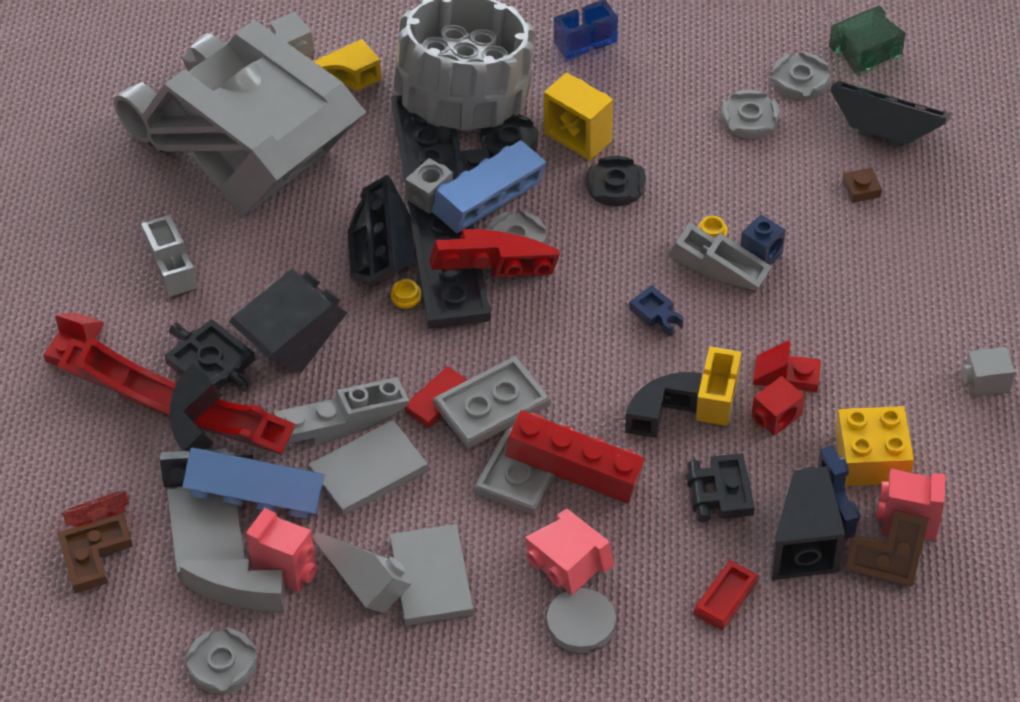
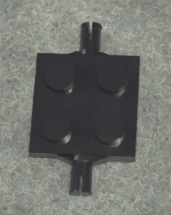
(213, 352)

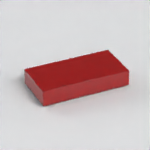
(422, 406)
(726, 595)

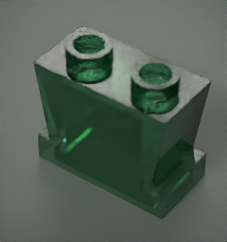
(867, 39)

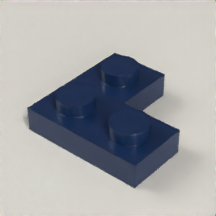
(838, 471)

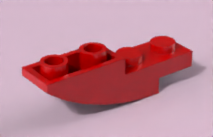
(502, 251)

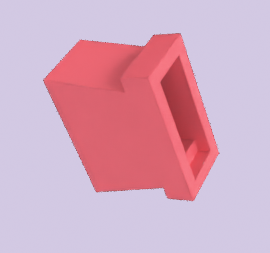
(913, 495)
(284, 547)
(569, 551)

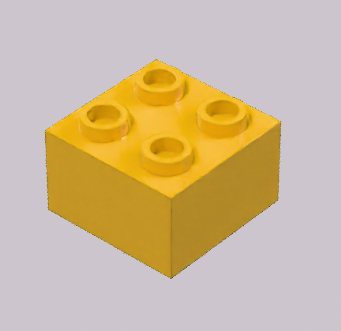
(578, 116)
(873, 443)

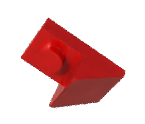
(71, 326)
(776, 362)

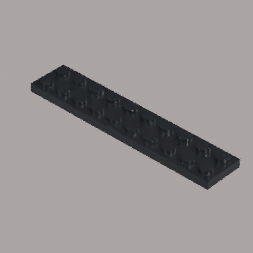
(448, 295)

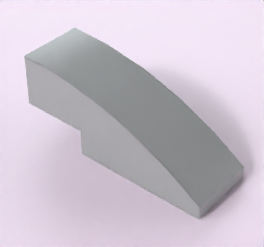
(170, 255)
(719, 258)
(235, 584)

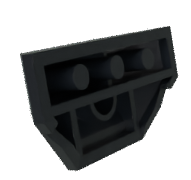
(886, 115)
(380, 234)

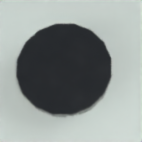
(511, 132)
(615, 181)

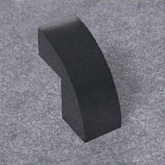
(669, 391)
(189, 401)

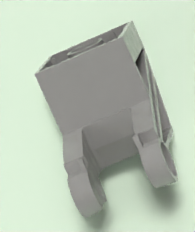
(244, 112)

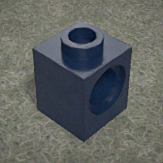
(764, 239)

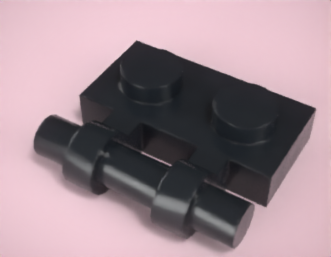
(731, 487)

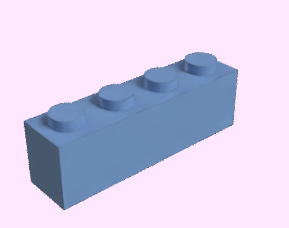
(488, 186)
(253, 481)

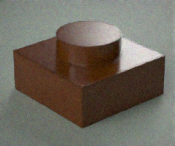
(862, 185)

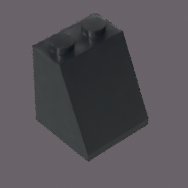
(290, 319)
(809, 528)

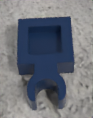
(655, 308)

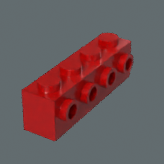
(574, 456)

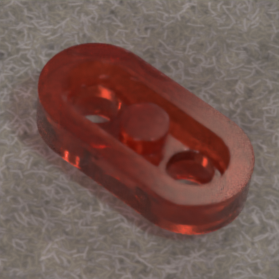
(109, 504)

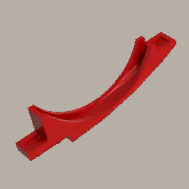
(139, 385)

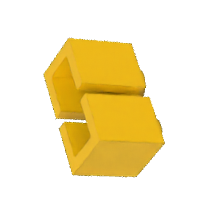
(718, 386)

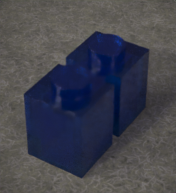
(597, 29)

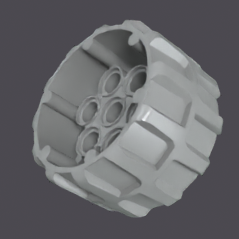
(464, 62)

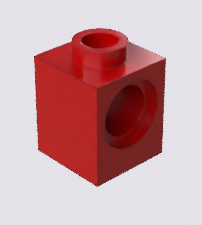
(777, 406)

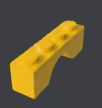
(353, 65)

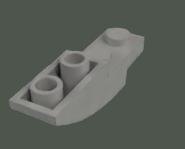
(348, 413)

